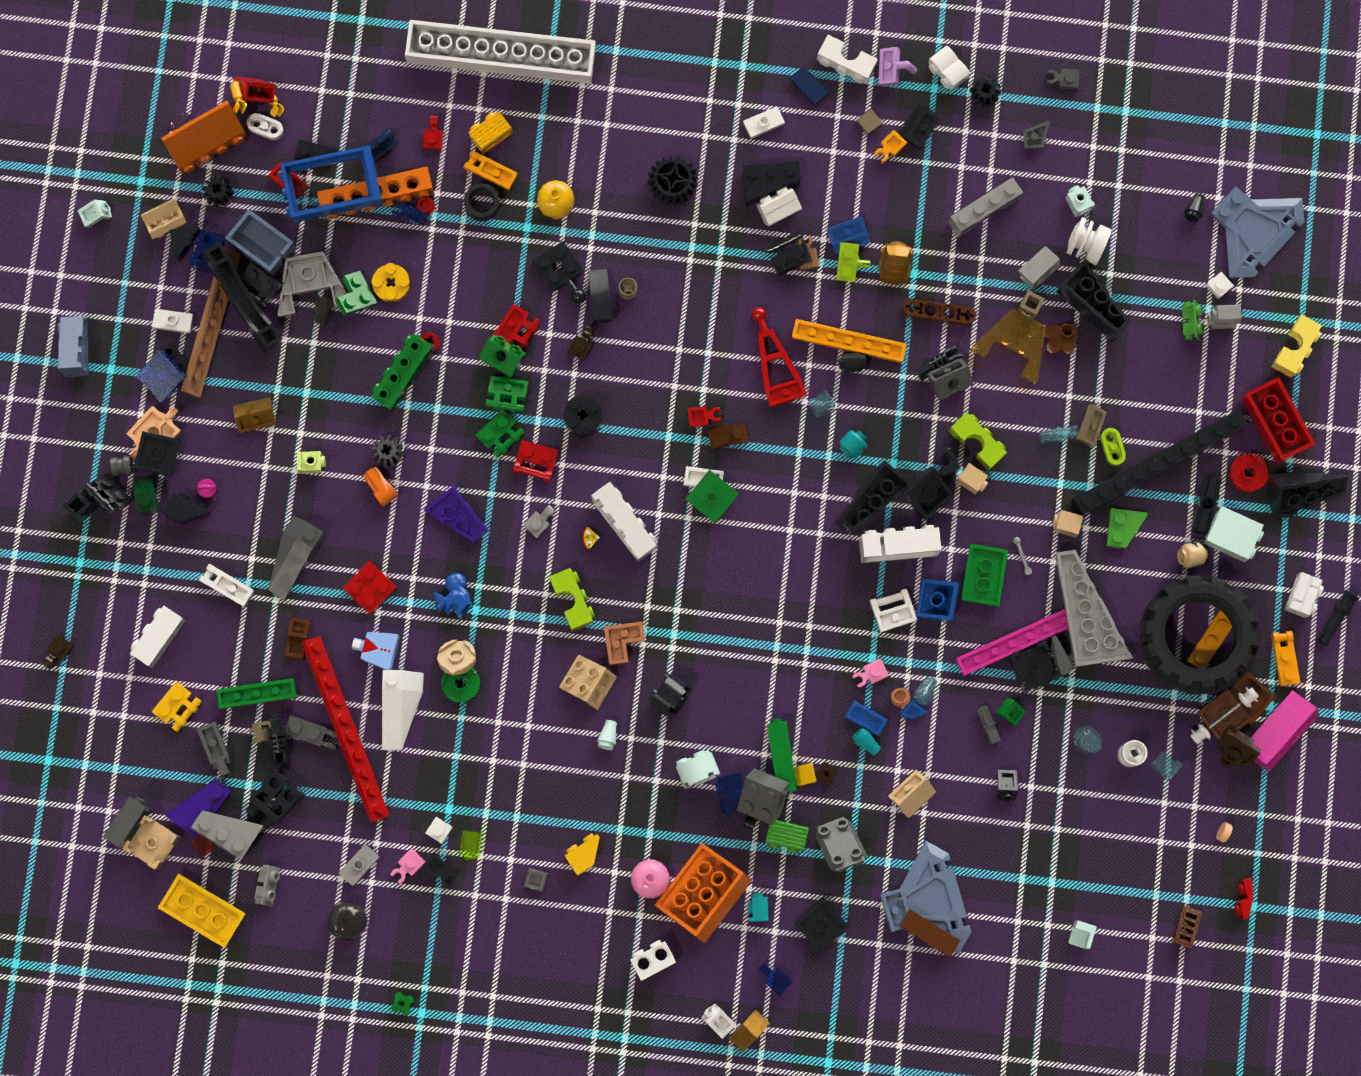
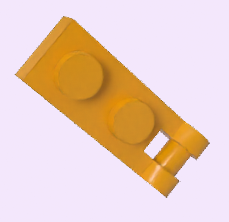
(491, 170)
(1285, 659)

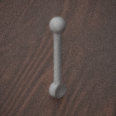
(1027, 570)

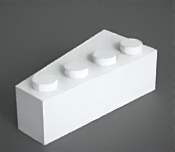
(623, 521)

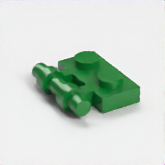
(509, 389)
(495, 430)

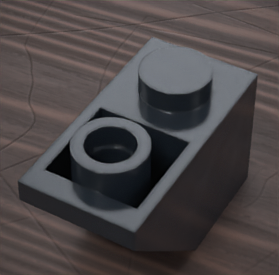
(81, 505)
(184, 511)

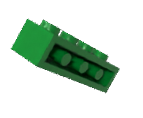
(403, 371)

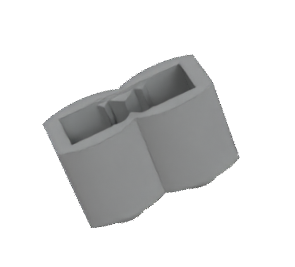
(1224, 317)

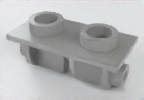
(269, 876)

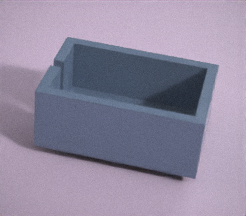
(260, 242)

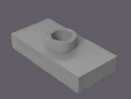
(359, 865)

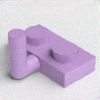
(890, 65)

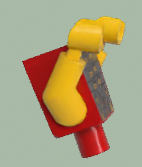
(254, 90)

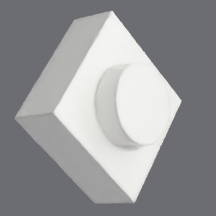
(1219, 285)
(439, 830)

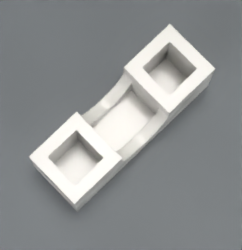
(858, 69)

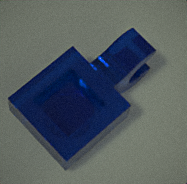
(414, 215)
(776, 980)

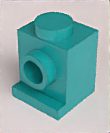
(758, 908)

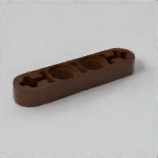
(939, 309)

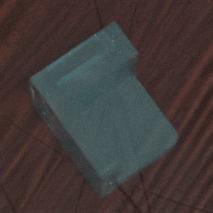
(822, 404)
(1166, 765)

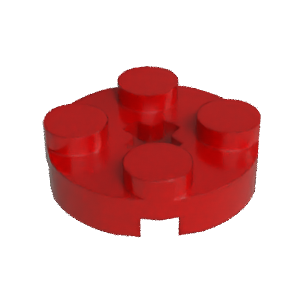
(1247, 462)

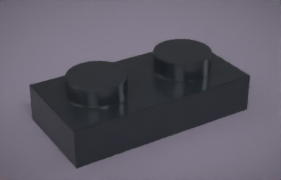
(308, 149)

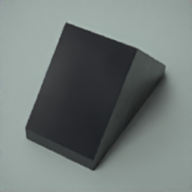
(183, 240)

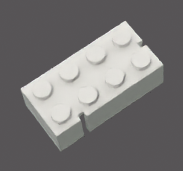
(900, 544)

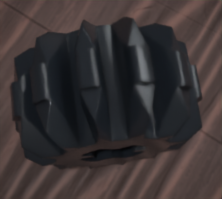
(989, 86)
(221, 197)

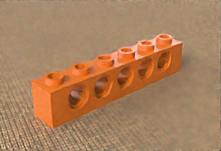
(401, 180)

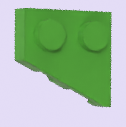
(1123, 527)

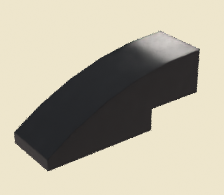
(600, 296)

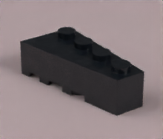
(1093, 301)
(877, 492)

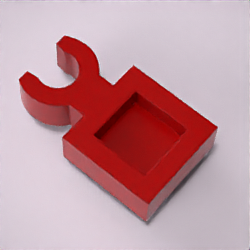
(700, 416)

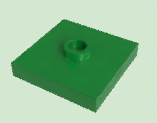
(712, 496)

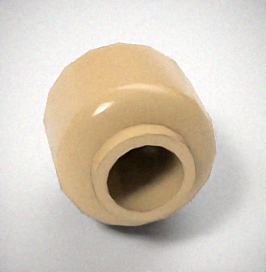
(1192, 555)

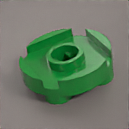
(464, 694)

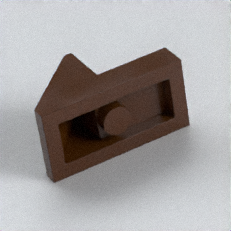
(728, 435)

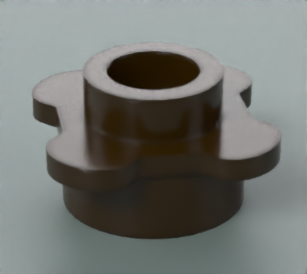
(831, 774)

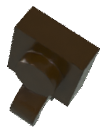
(580, 345)
(58, 649)

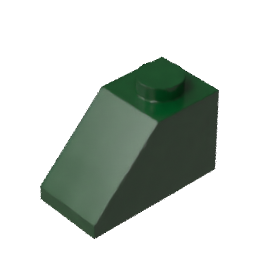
(146, 496)

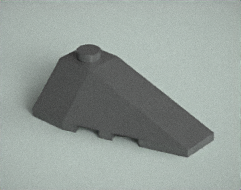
(295, 551)

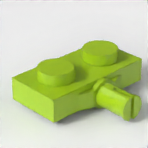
(849, 262)

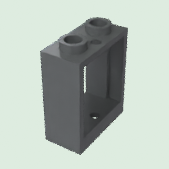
(127, 821)

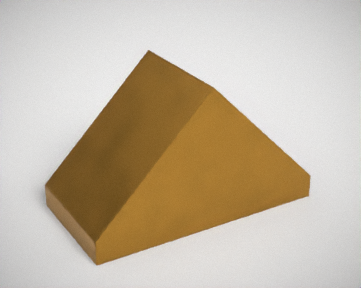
(749, 1031)

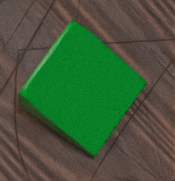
(1011, 711)

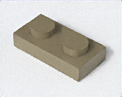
(1091, 425)

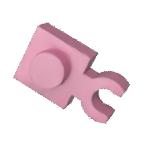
(873, 672)
(410, 863)

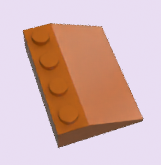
(204, 137)
(703, 892)

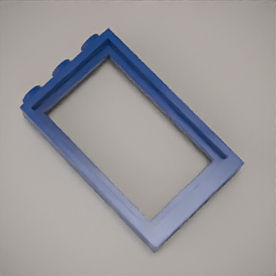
(370, 175)

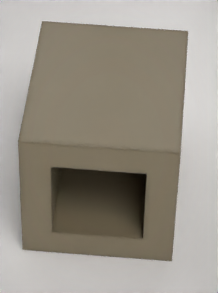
(1031, 304)

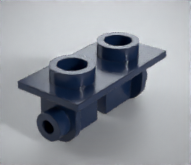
(382, 144)

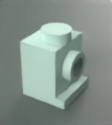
(1079, 207)

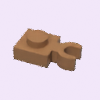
(812, 264)

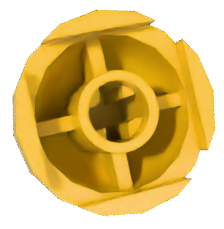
(555, 199)

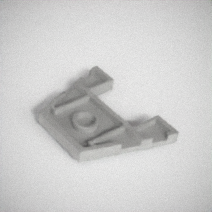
(306, 275)

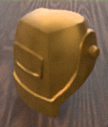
(895, 263)

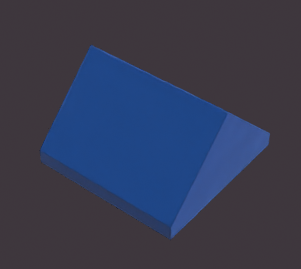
(937, 600)

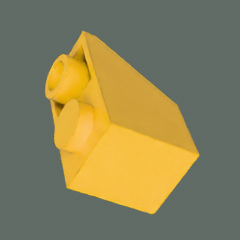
(583, 856)

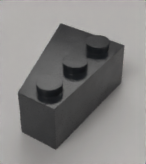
(766, 179)

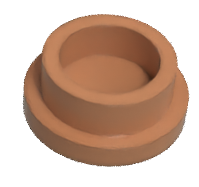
(900, 697)

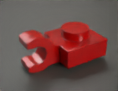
(433, 138)

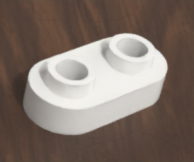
(266, 126)

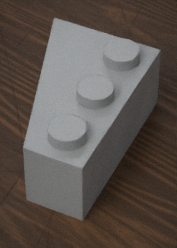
(226, 832)

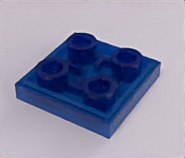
(161, 375)

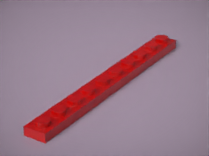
(345, 729)

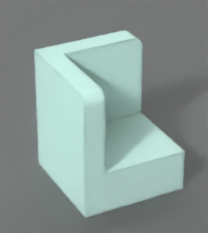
(1082, 934)

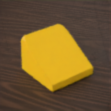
(804, 774)

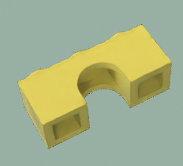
(1290, 361)

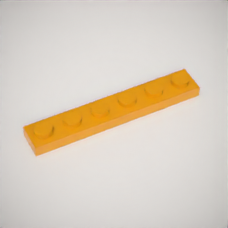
(849, 341)

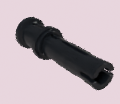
(1341, 610)

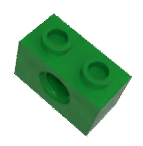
(492, 356)

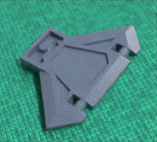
(1255, 229)
(929, 895)

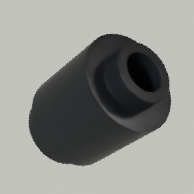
(852, 362)

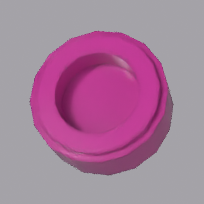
(206, 488)

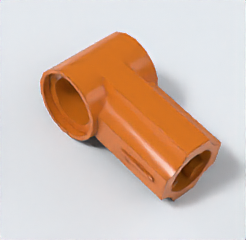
(382, 490)

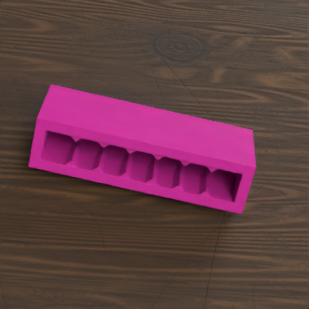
(1283, 729)

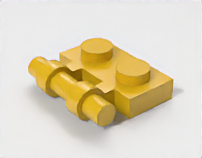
(173, 702)

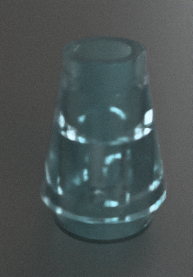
(925, 691)

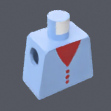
(378, 649)

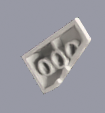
(399, 705)

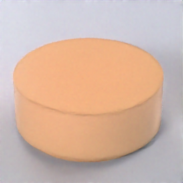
(1224, 832)

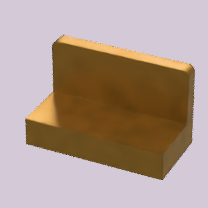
(254, 415)

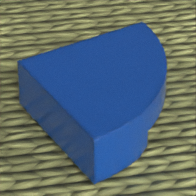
(912, 711)

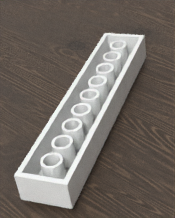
(500, 51)

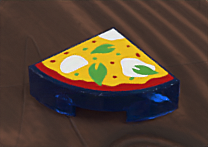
(589, 538)

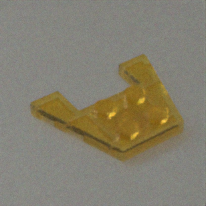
(1020, 335)

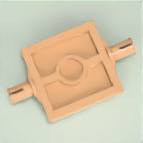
(156, 423)

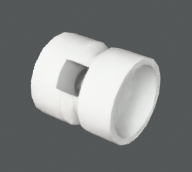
(1132, 753)

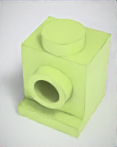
(304, 467)

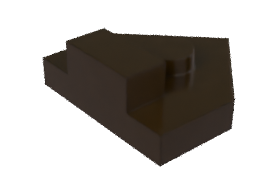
(1237, 749)

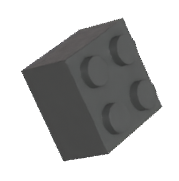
(763, 796)

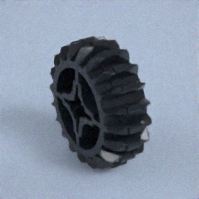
(665, 178)

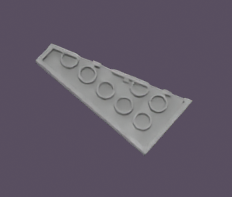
(1089, 624)

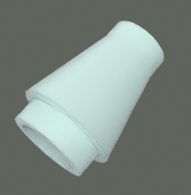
(607, 737)

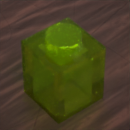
(471, 844)

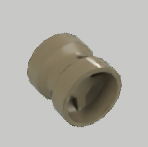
(628, 285)

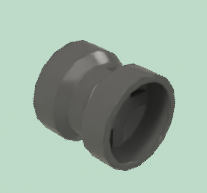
(121, 465)

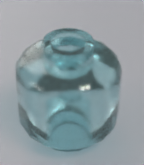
(1087, 739)

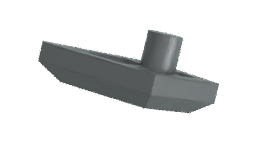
(1035, 136)

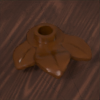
(1058, 339)

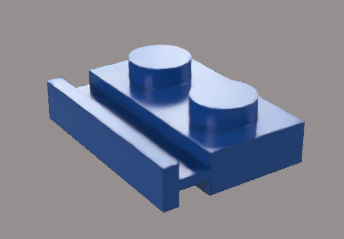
(851, 231)

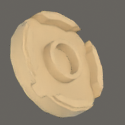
(456, 657)

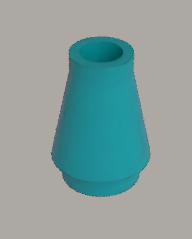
(866, 741)

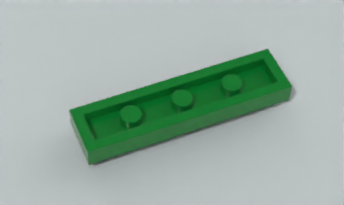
(256, 693)

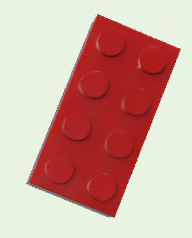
(1277, 421)

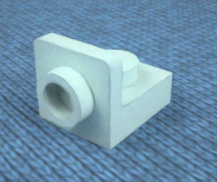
(94, 212)

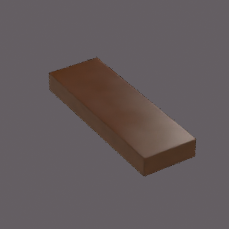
(929, 933)

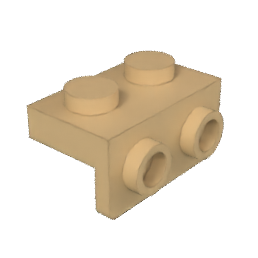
(163, 218)

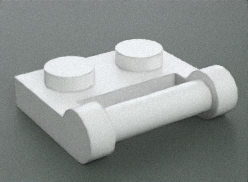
(895, 616)

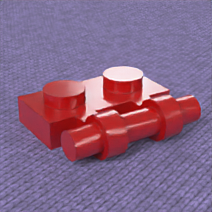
(512, 325)

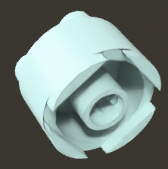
(697, 769)

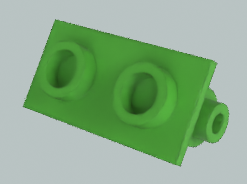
(1194, 327)

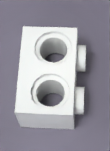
(654, 964)

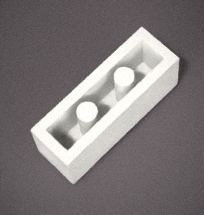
(157, 636)

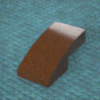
(297, 633)

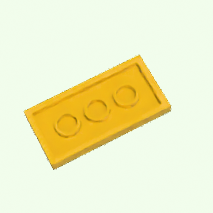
(202, 910)

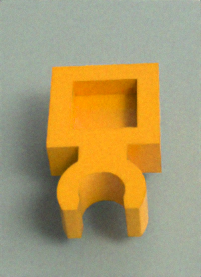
(891, 145)

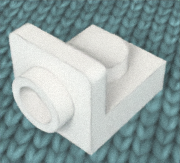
(718, 1020)

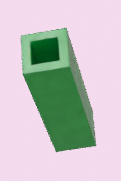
(781, 752)

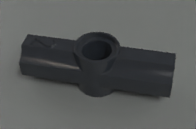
(1209, 494)

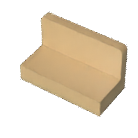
(912, 793)

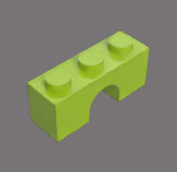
(967, 428)
(566, 583)

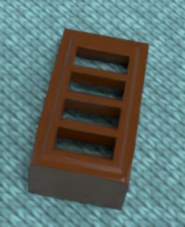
(1175, 939)

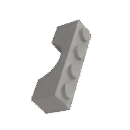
(974, 213)

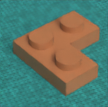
(618, 636)

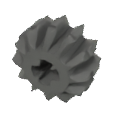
(394, 451)

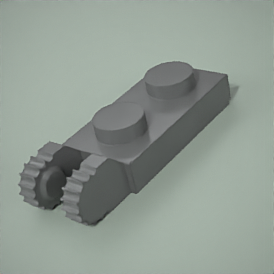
(309, 732)

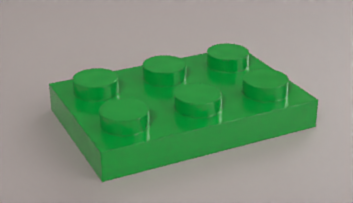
(984, 575)

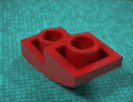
(1244, 906)

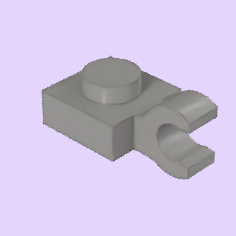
(538, 523)

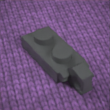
(215, 747)

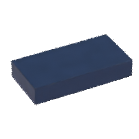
(809, 85)

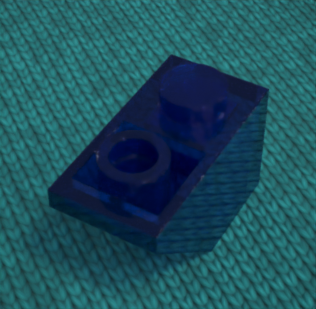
(730, 788)

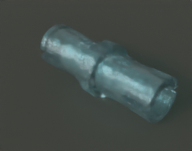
(1059, 434)

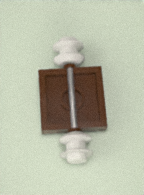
(1224, 714)

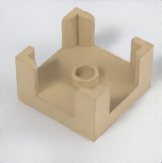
(152, 843)

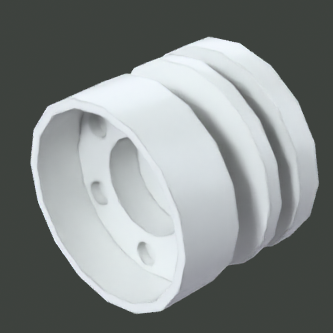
(1088, 241)

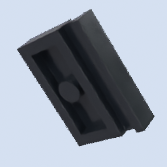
(919, 126)

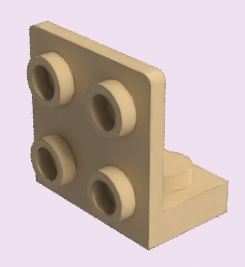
(588, 681)

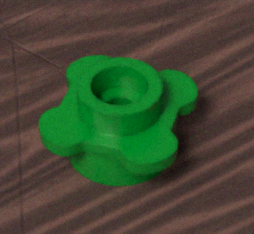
(401, 998)

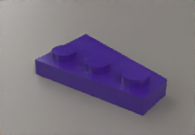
(457, 514)
(207, 799)

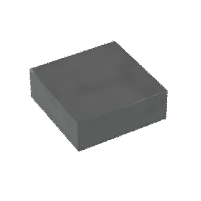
(535, 879)

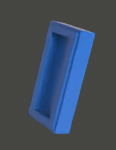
(866, 718)

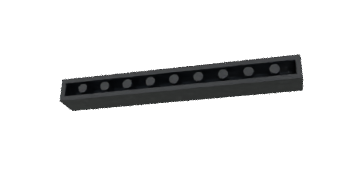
(1159, 463)

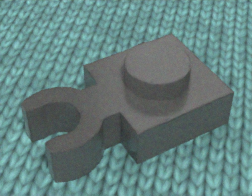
(1066, 78)

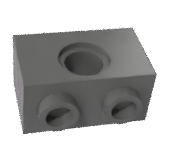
(955, 371)

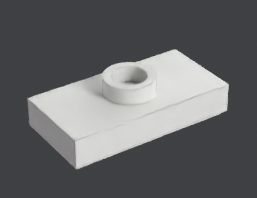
(764, 122)
(172, 321)

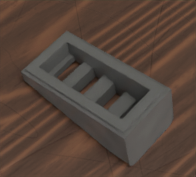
(1060, 657)

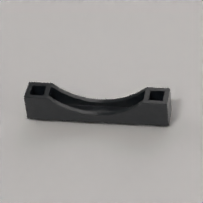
(229, 280)

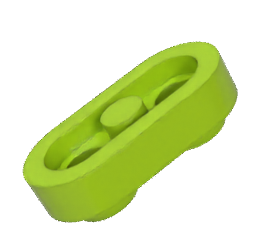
(1114, 447)

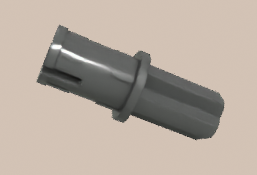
(988, 725)

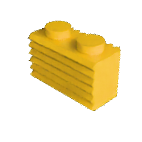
(490, 132)

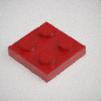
(370, 587)

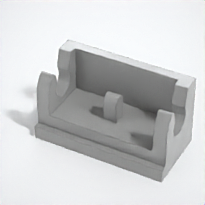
(1039, 268)

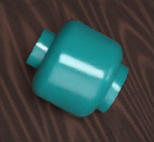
(853, 444)

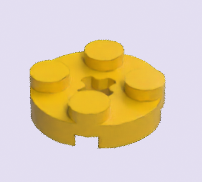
(391, 293)

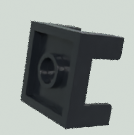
(1033, 667)

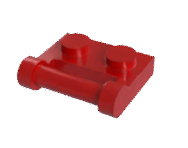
(536, 455)

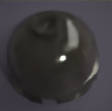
(347, 921)

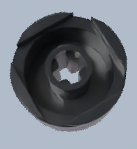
(592, 421)
(670, 695)

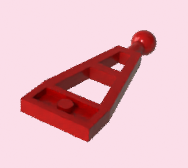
(786, 391)

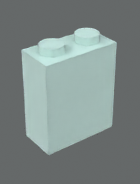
(1234, 534)

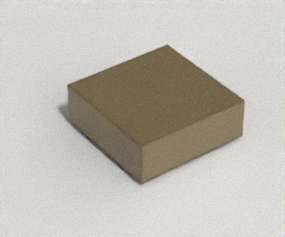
(869, 122)

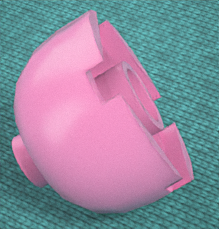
(650, 879)

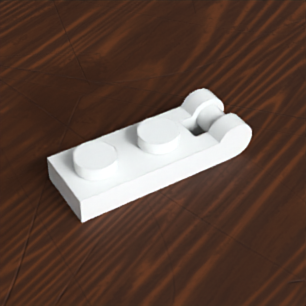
(227, 585)

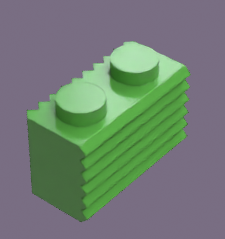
(787, 836)

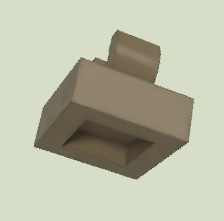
(261, 731)

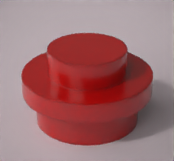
(426, 205)

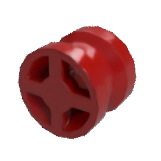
(434, 340)

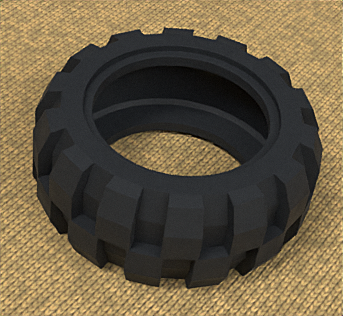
(1226, 599)

